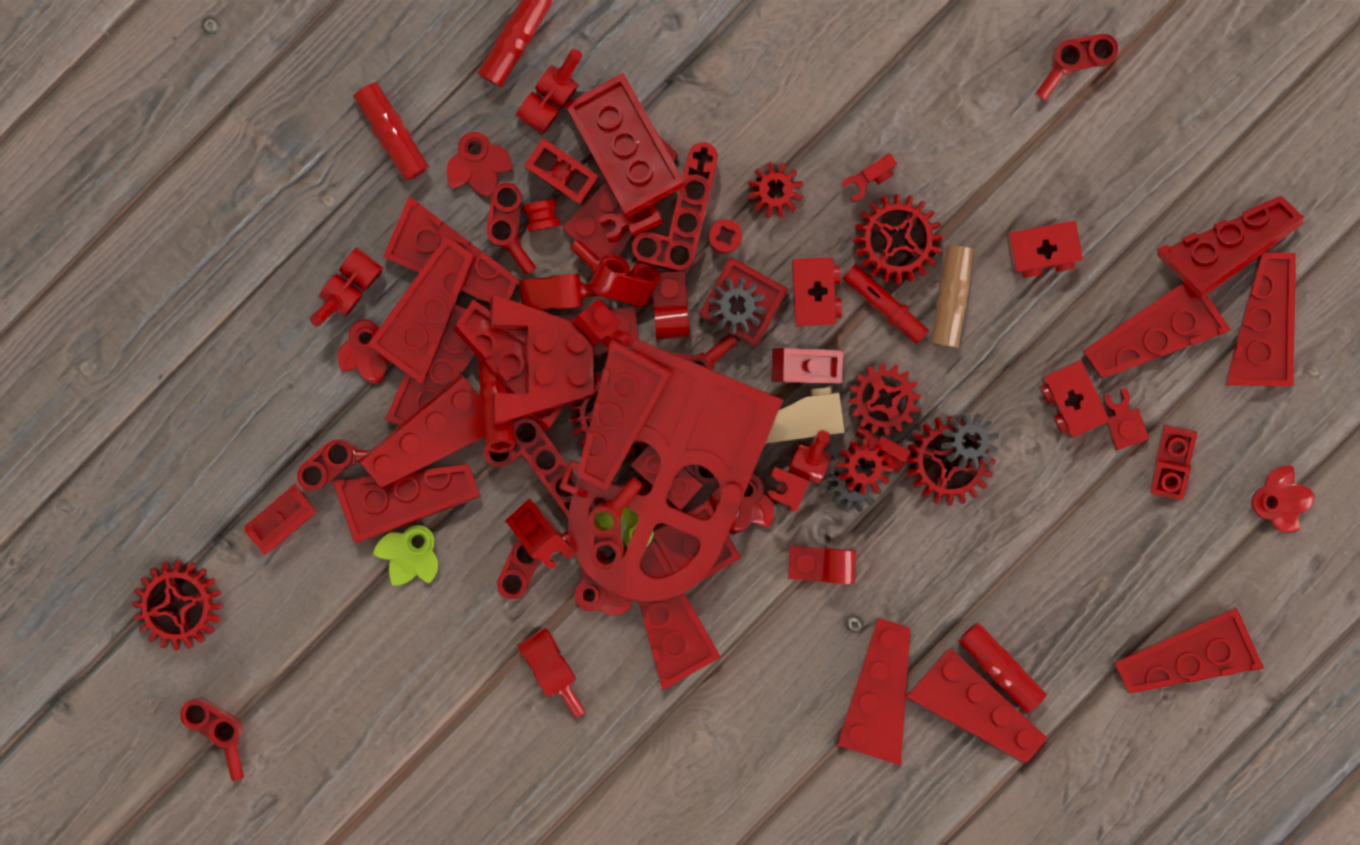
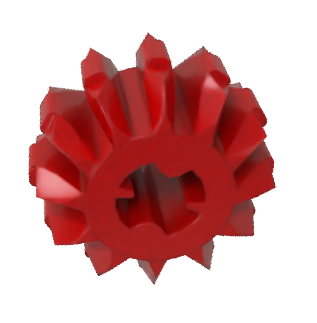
(763, 189)
(868, 456)

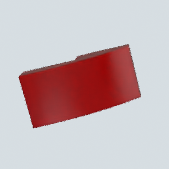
(1173, 462)

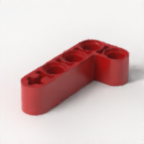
(684, 206)
(530, 451)

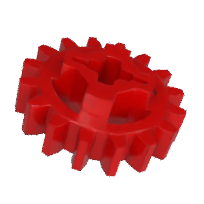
(891, 413)

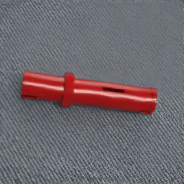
(886, 304)

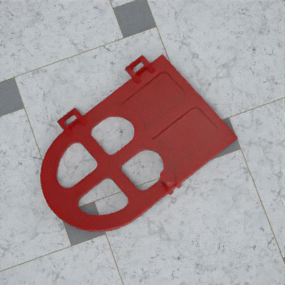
(694, 422)

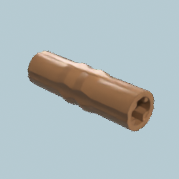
(952, 296)

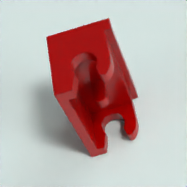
(792, 491)
(280, 519)
(538, 533)

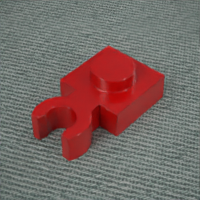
(637, 223)
(1126, 425)

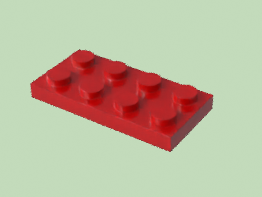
(625, 145)

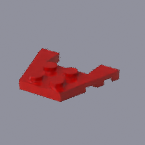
(556, 361)

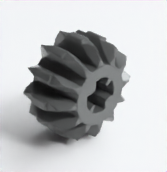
(748, 306)
(969, 452)
(852, 495)

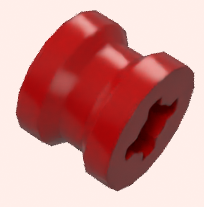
(541, 215)
(726, 241)

